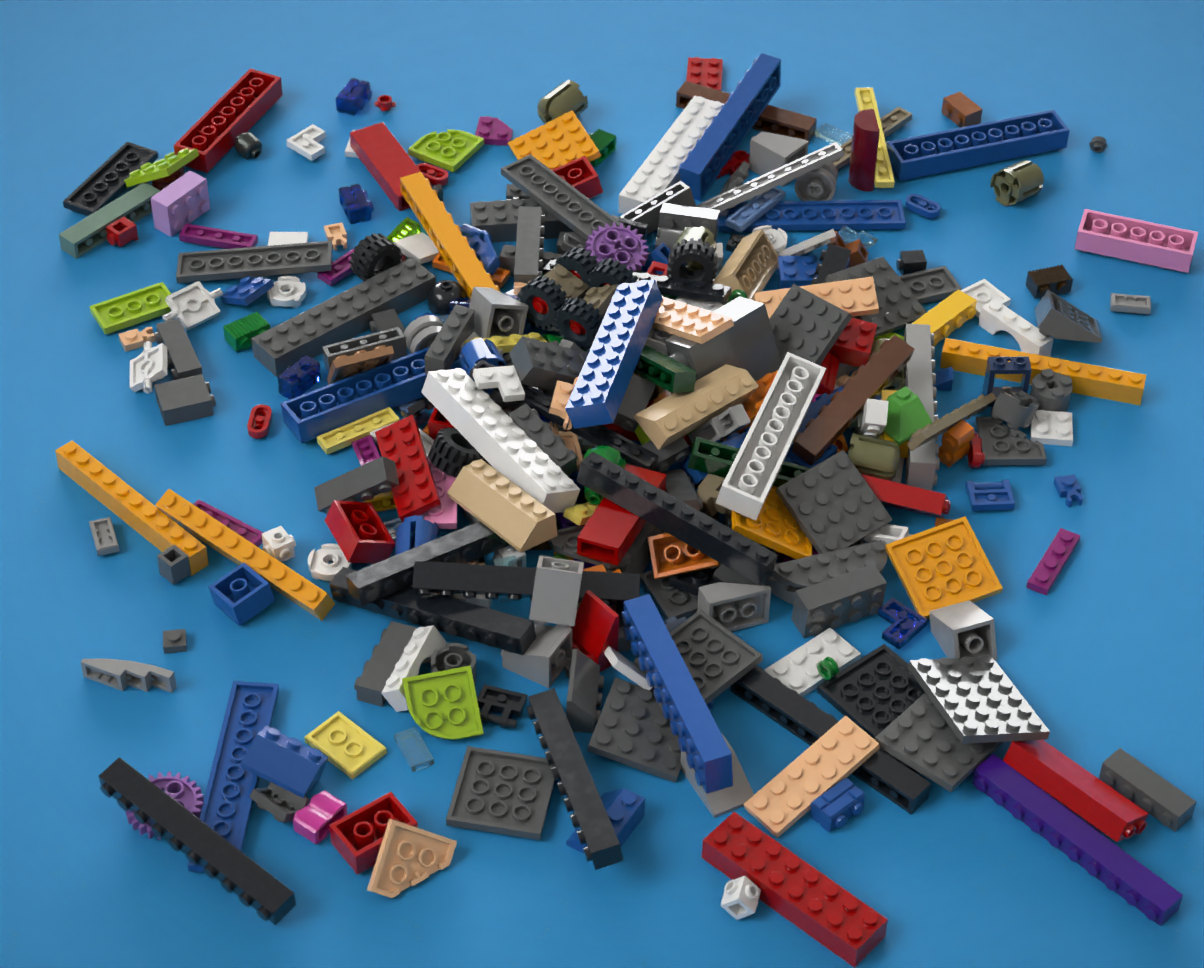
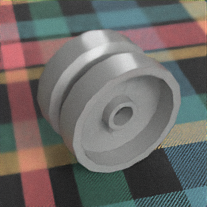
(817, 184)
(422, 332)

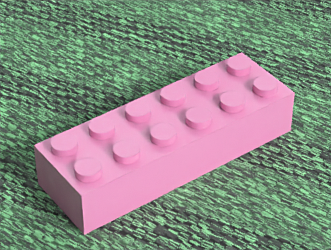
(1136, 240)

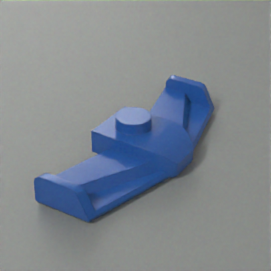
(482, 244)

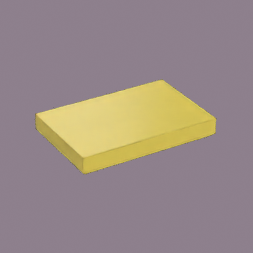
(346, 745)

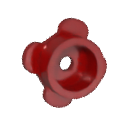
(385, 103)

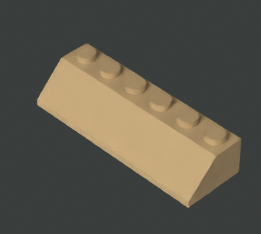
(749, 265)
(687, 411)
(503, 506)

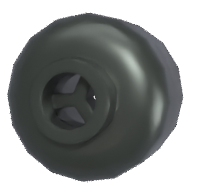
(248, 145)

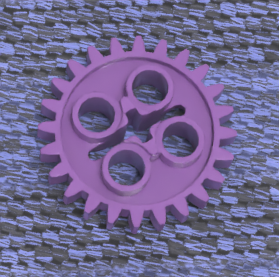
(619, 245)
(180, 790)

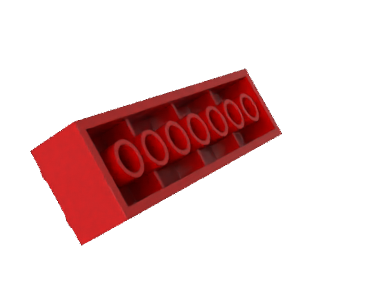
(230, 116)
(795, 889)

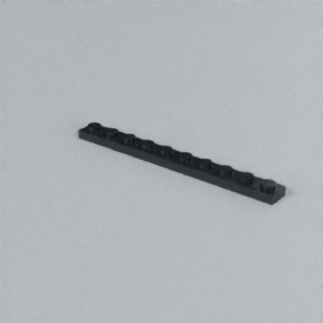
(679, 287)
(598, 435)

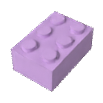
(180, 203)

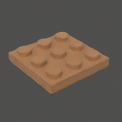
(361, 361)

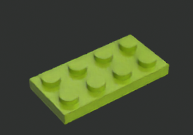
(131, 308)

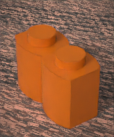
(956, 443)

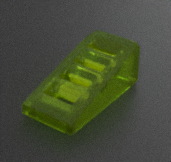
(406, 226)

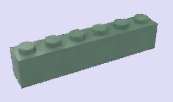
(92, 230)

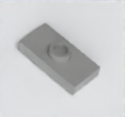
(1130, 303)
(104, 536)

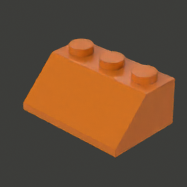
(675, 557)

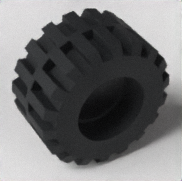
(697, 252)
(374, 256)
(452, 452)

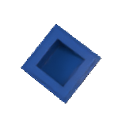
(944, 379)

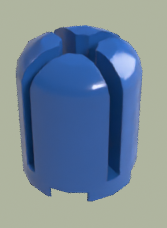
(480, 350)
(414, 532)

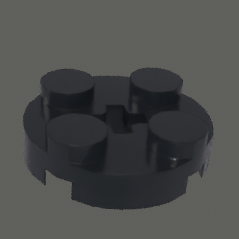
(417, 407)

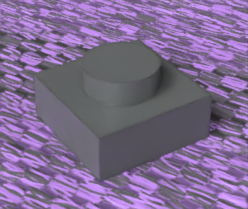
(174, 641)

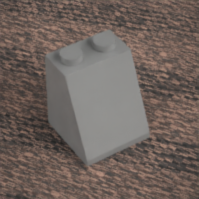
(773, 151)
(497, 313)
(556, 591)
(964, 631)
(544, 657)

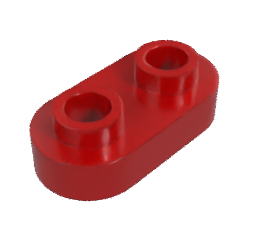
(737, 159)
(434, 174)
(259, 421)
(975, 456)

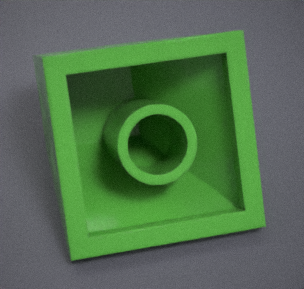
(905, 415)

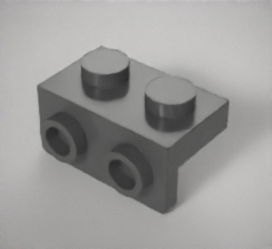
(279, 802)

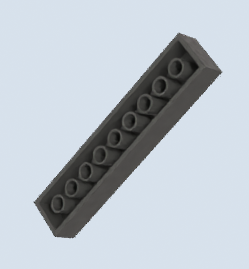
(342, 316)

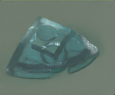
(850, 235)

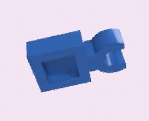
(1068, 487)

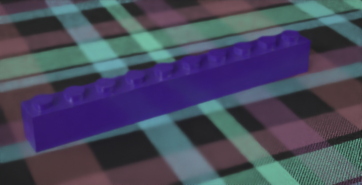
(1077, 840)

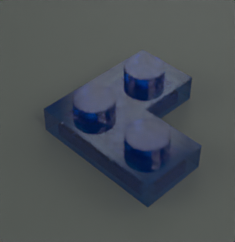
(904, 623)

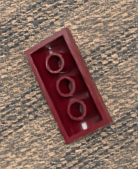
(864, 150)

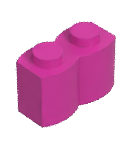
(316, 817)

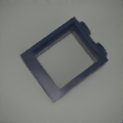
(1000, 365)

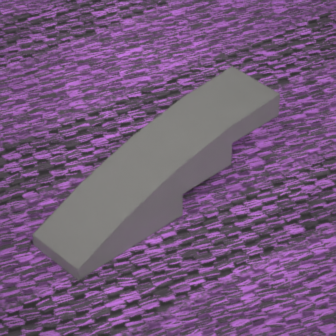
(123, 673)

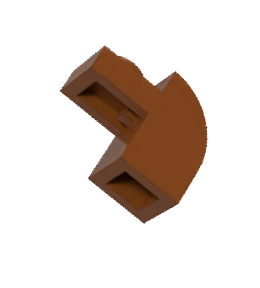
(858, 251)

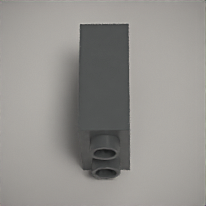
(745, 345)

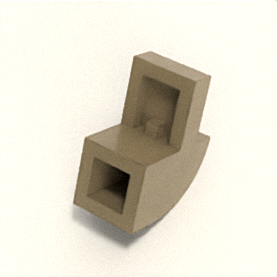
(709, 491)

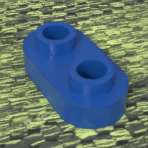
(922, 206)

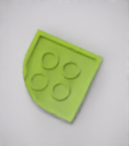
(446, 149)
(161, 167)
(444, 703)

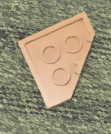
(408, 858)

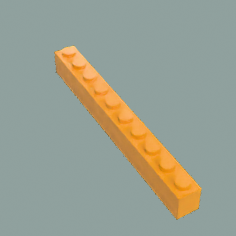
(445, 234)
(1086, 378)
(129, 504)
(241, 550)

